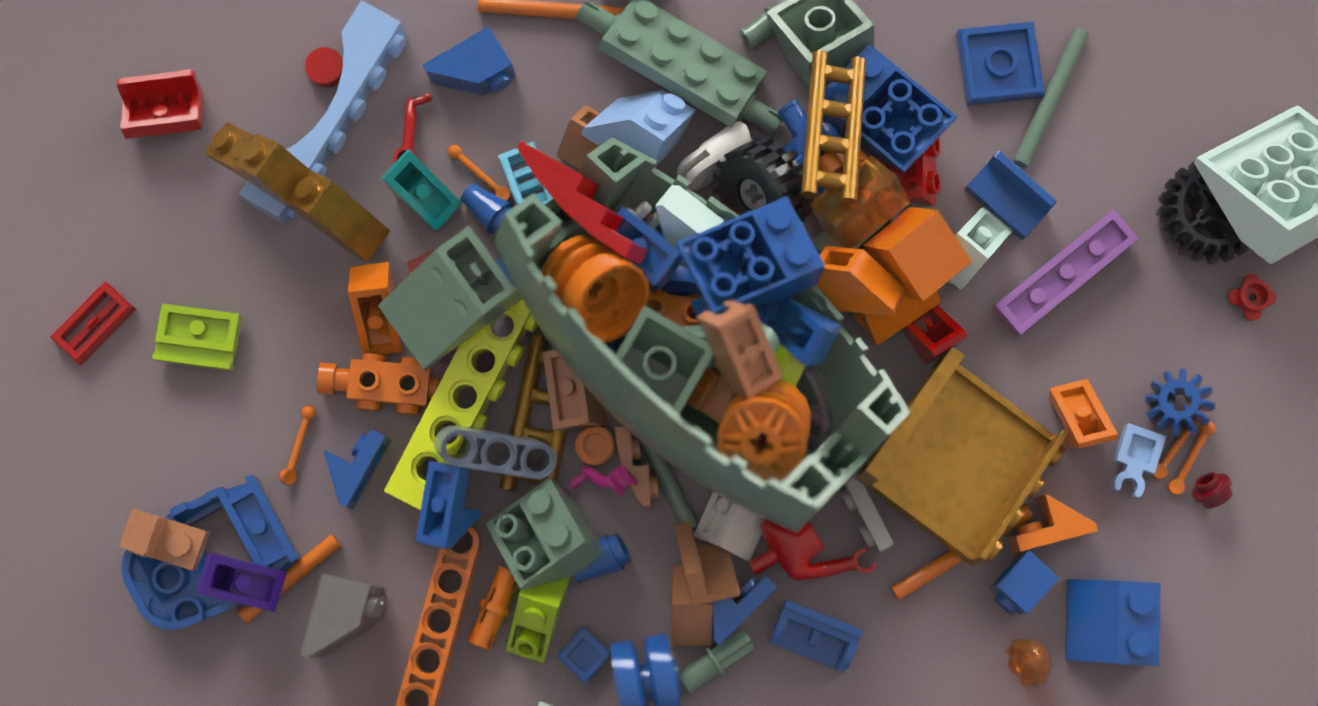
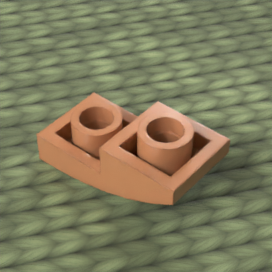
(629, 450)

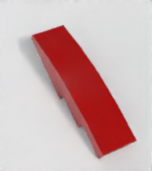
(575, 196)

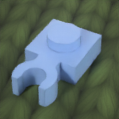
(1138, 453)

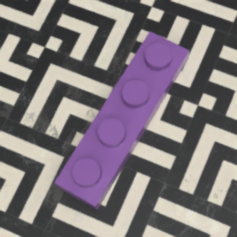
(1065, 273)

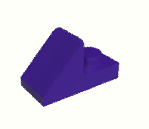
(241, 582)

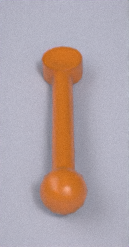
(455, 152)
(1161, 470)
(288, 475)
(1177, 485)

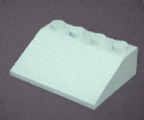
(1268, 183)

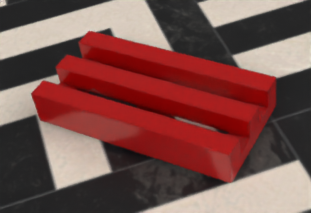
(102, 333)

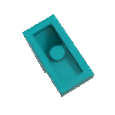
(421, 190)

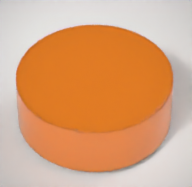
(595, 445)

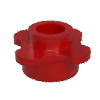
(1263, 297)

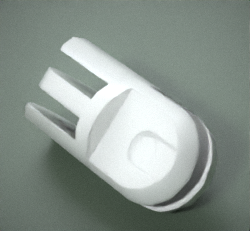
(700, 164)

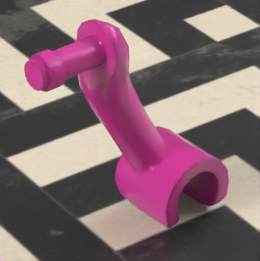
(617, 479)

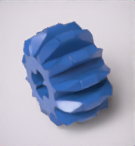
(1192, 396)

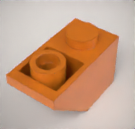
(858, 283)

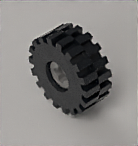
(762, 167)

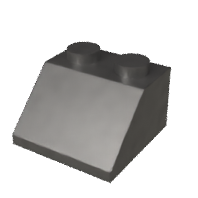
(340, 614)

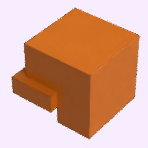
(918, 251)

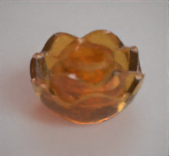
(1029, 661)

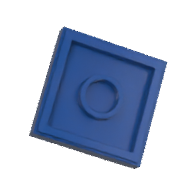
(1000, 63)

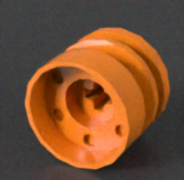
(598, 285)
(775, 411)

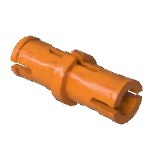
(493, 609)

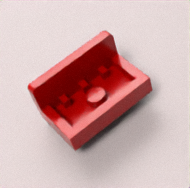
(160, 104)

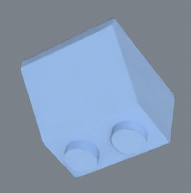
(643, 121)

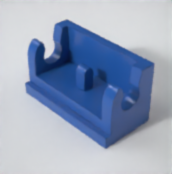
(815, 636)

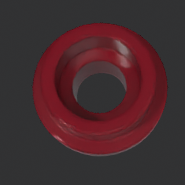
(1212, 490)

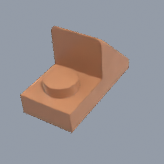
(164, 539)

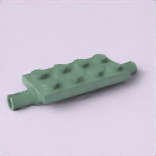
(682, 61)

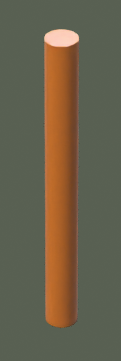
(536, 8)
(940, 565)

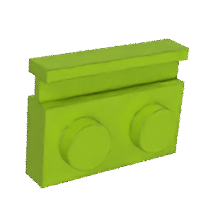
(197, 337)

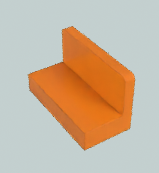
(884, 327)

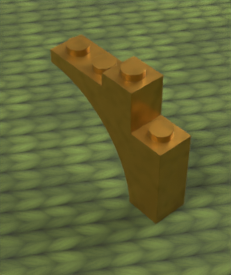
(298, 188)

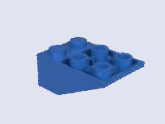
(898, 113)
(753, 258)

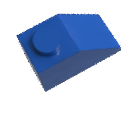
(473, 65)

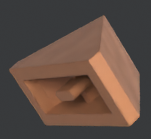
(690, 623)

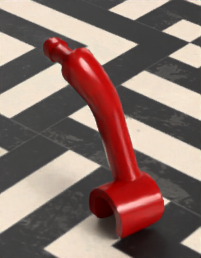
(410, 124)

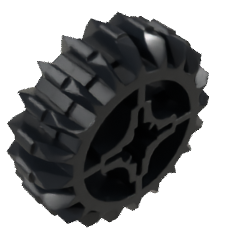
(1184, 231)

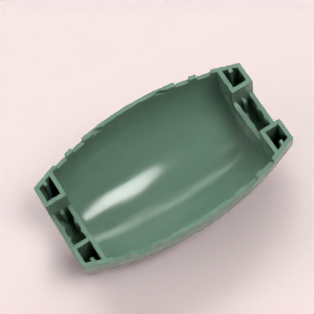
(862, 399)

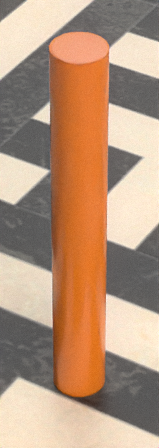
(298, 571)

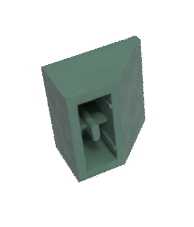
(544, 536)

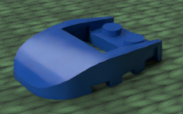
(168, 592)

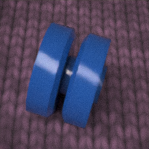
(649, 681)

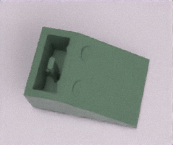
(448, 298)

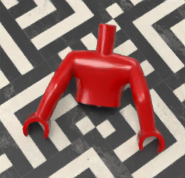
(795, 551)

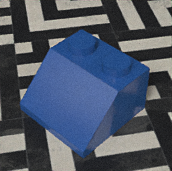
(1113, 622)

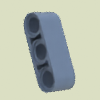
(513, 459)

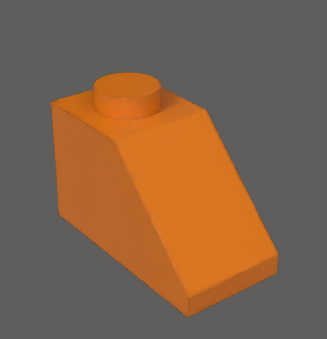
(366, 290)

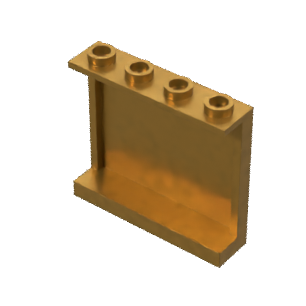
(962, 461)

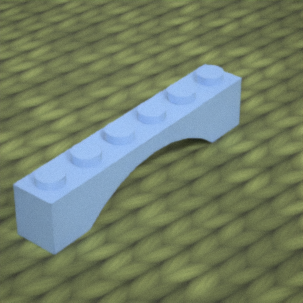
(368, 45)

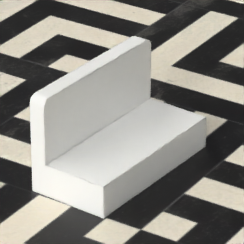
(729, 527)

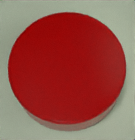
(324, 67)

